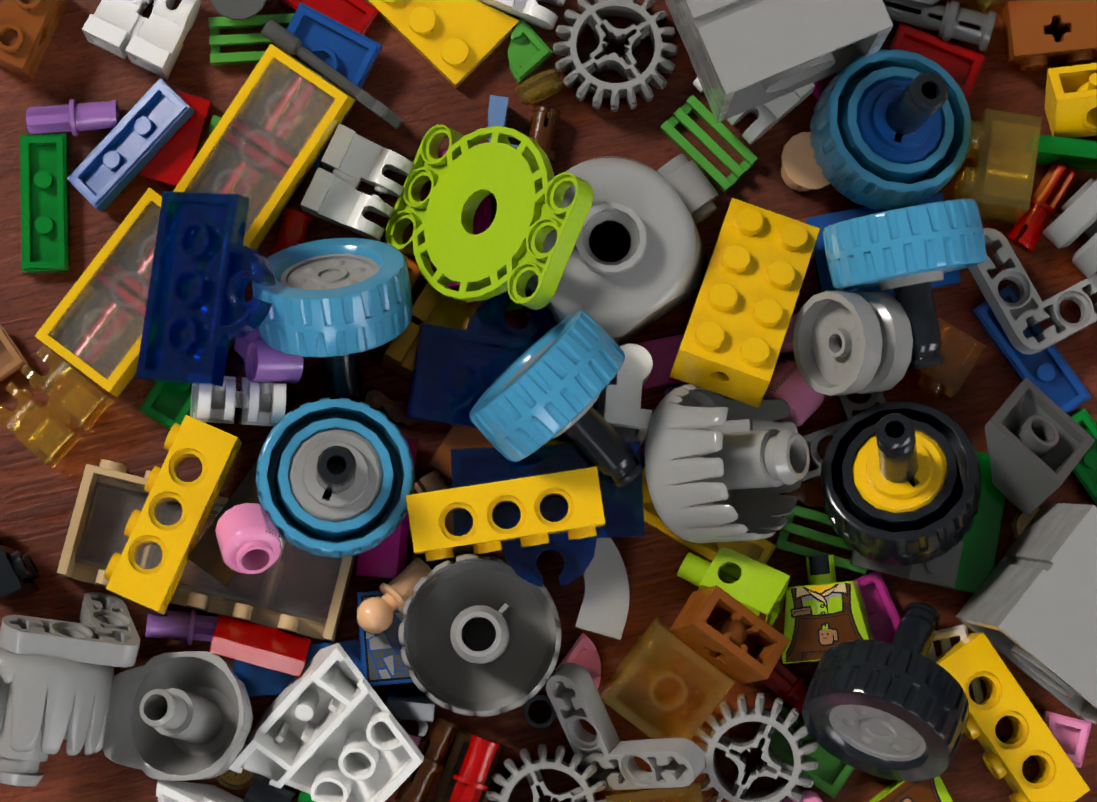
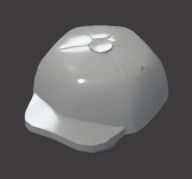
(178, 717)

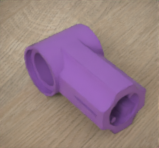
(266, 363)

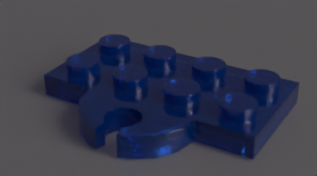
(200, 288)
(460, 365)
(620, 505)

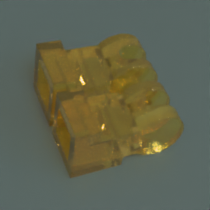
(71, 400)

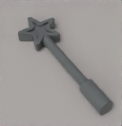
(293, 46)

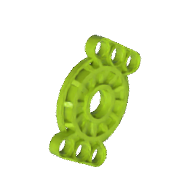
(514, 243)

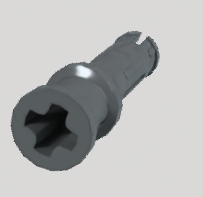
(949, 25)

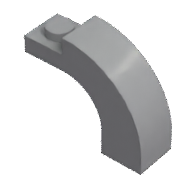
(605, 592)

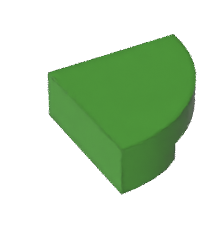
(526, 52)

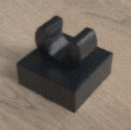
(410, 703)

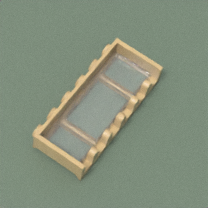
(293, 595)

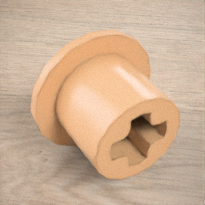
(799, 165)

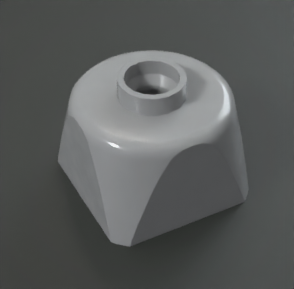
(663, 258)

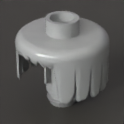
(722, 465)
(479, 636)
(45, 703)

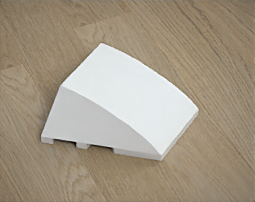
(330, 736)

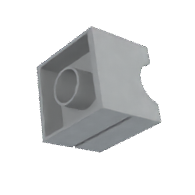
(771, 47)
(1043, 605)

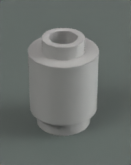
(691, 187)

